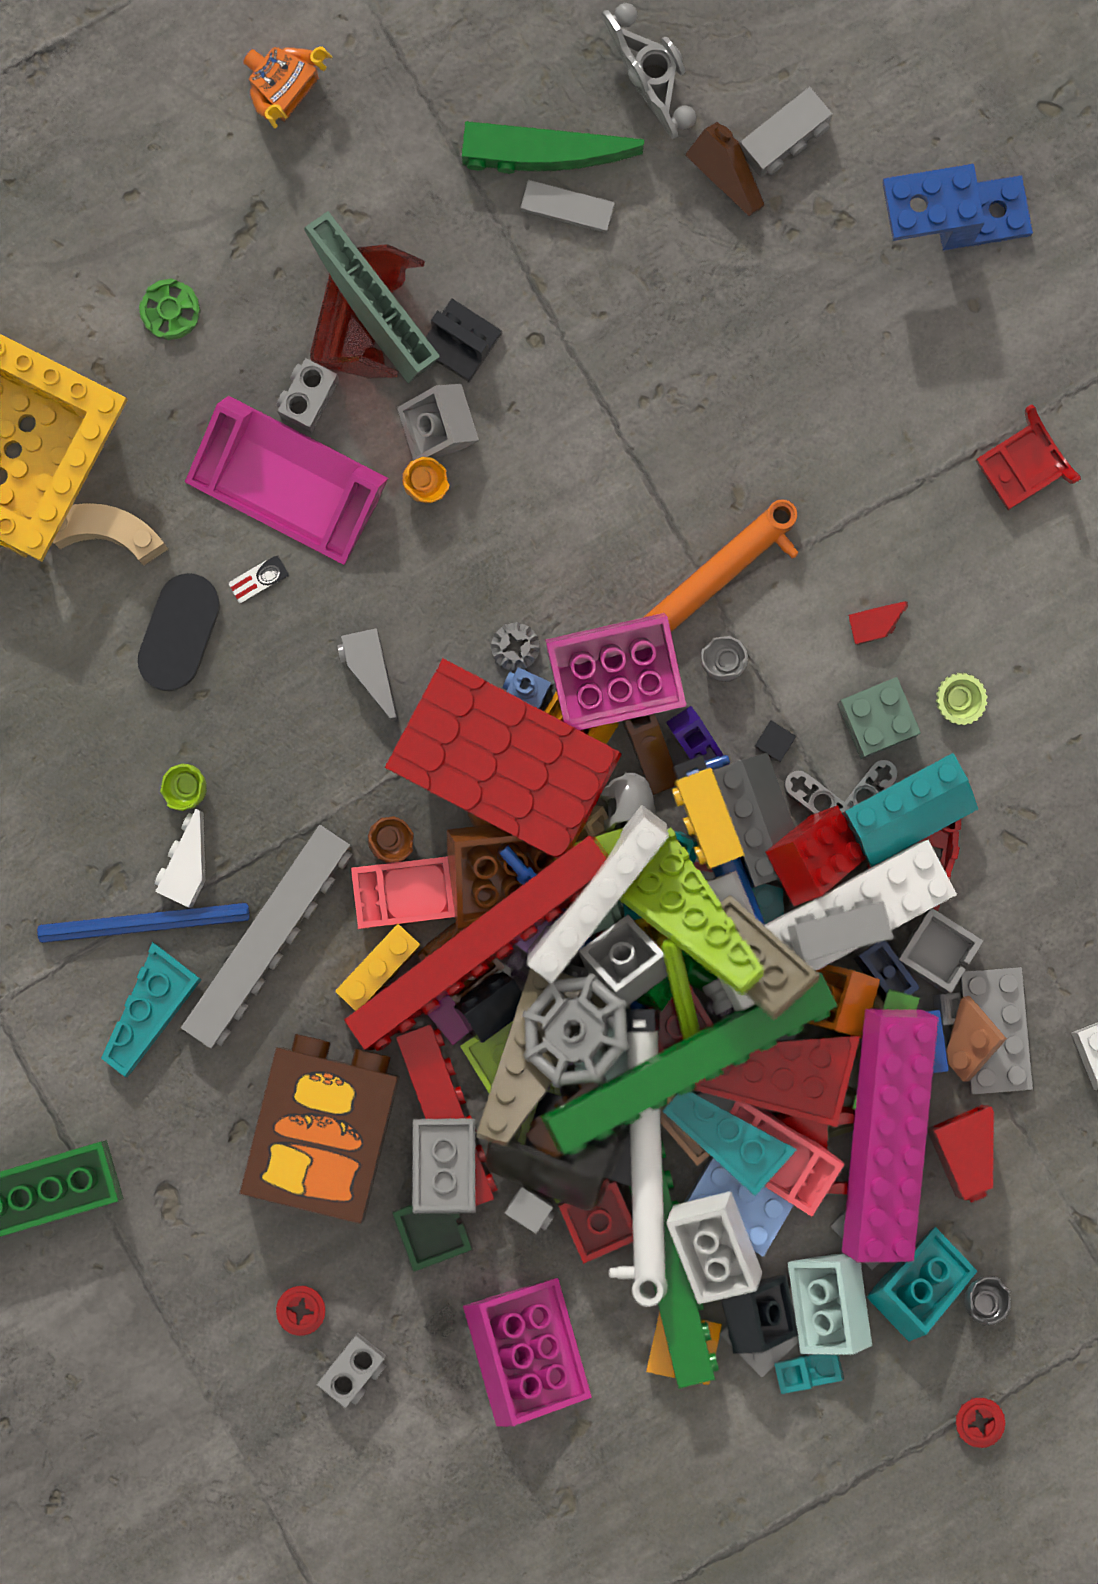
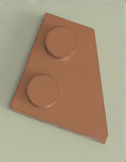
(972, 1040)

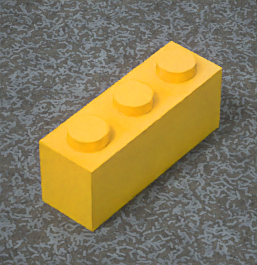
(707, 818)
(378, 967)

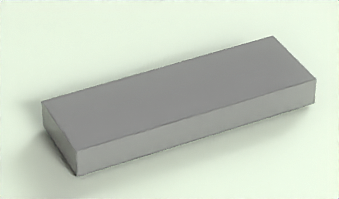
(567, 206)

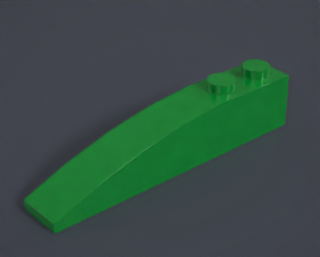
(540, 149)

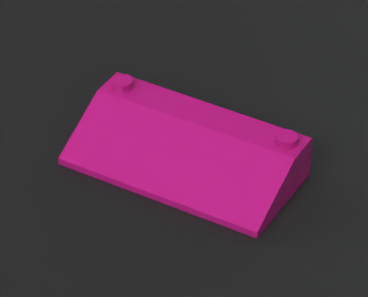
(285, 479)

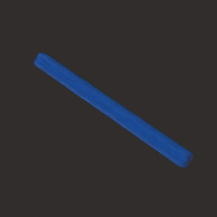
(143, 922)

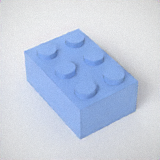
(760, 1213)

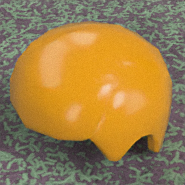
(425, 480)

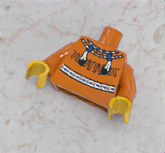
(282, 79)

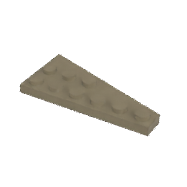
(517, 1082)

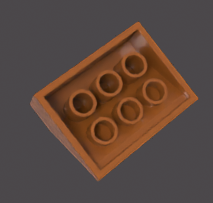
(480, 873)

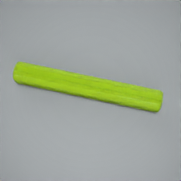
(680, 988)

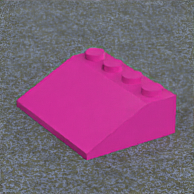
(616, 672)
(527, 1352)

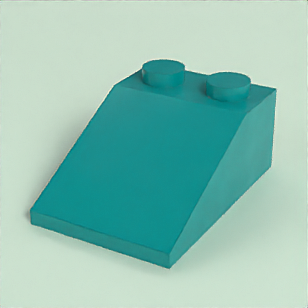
(920, 1291)

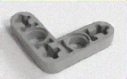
(851, 799)

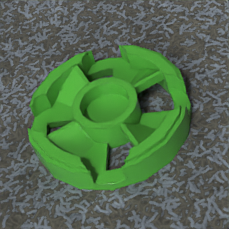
(169, 309)

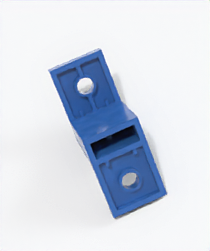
(956, 207)

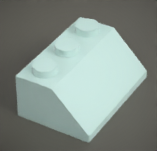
(830, 1305)

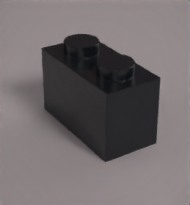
(490, 1006)

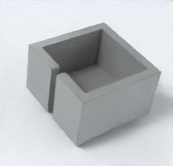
(936, 950)

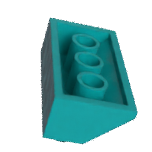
(911, 810)

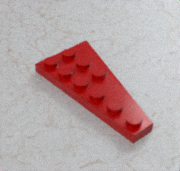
(791, 1078)

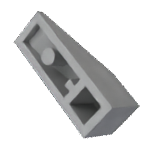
(367, 663)

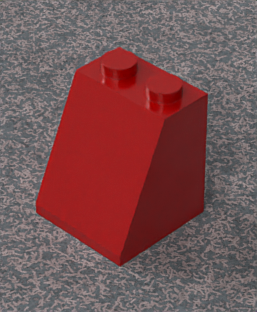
(966, 1151)

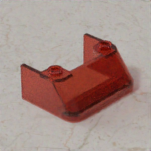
(340, 336)

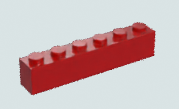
(437, 1093)

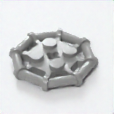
(592, 1034)

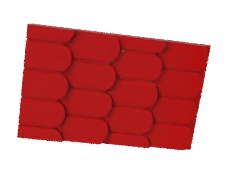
(503, 760)

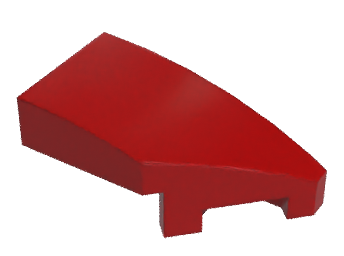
(876, 622)

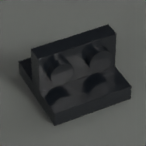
(461, 339)

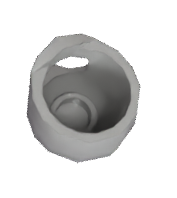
(625, 797)

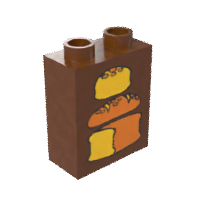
(321, 1130)

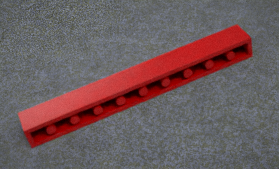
(477, 946)

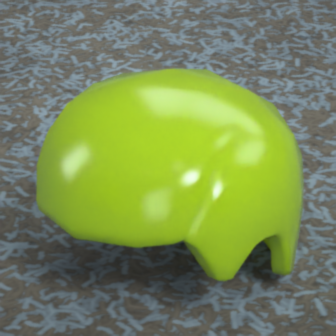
(183, 787)

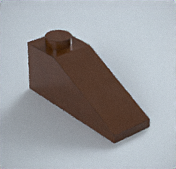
(724, 163)

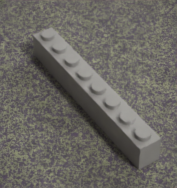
(266, 937)

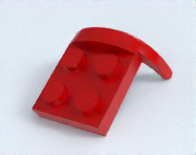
(1025, 463)

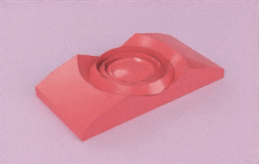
(403, 892)
(807, 1173)

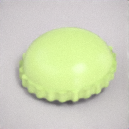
(961, 698)

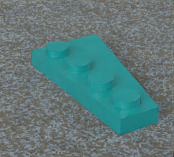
(155, 1000)
(735, 1144)

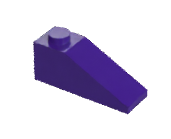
(693, 735)

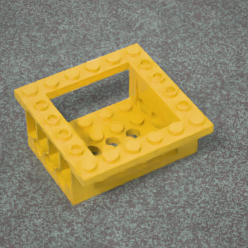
(58, 454)

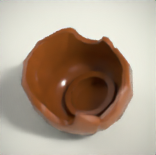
(390, 839)

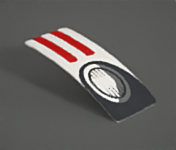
(258, 578)

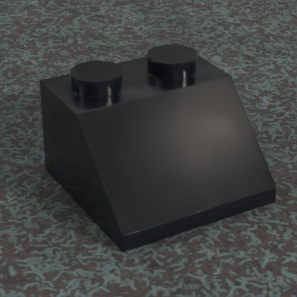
(761, 1317)

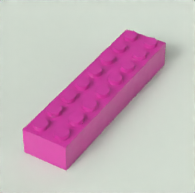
(889, 1135)

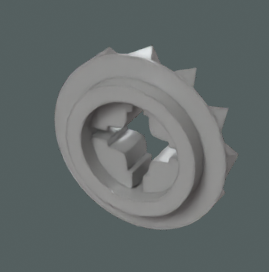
(511, 660)

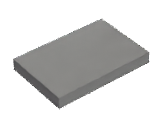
(443, 1166)

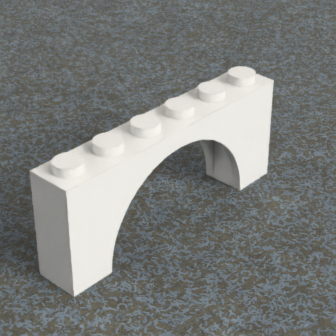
(563, 939)

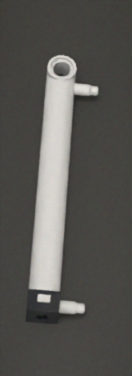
(645, 1170)

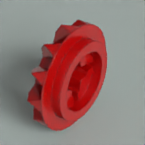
(288, 1318)
(993, 1428)

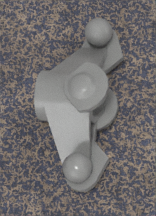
(648, 54)

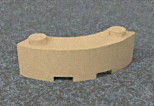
(110, 523)

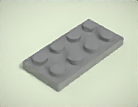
(1003, 1001)

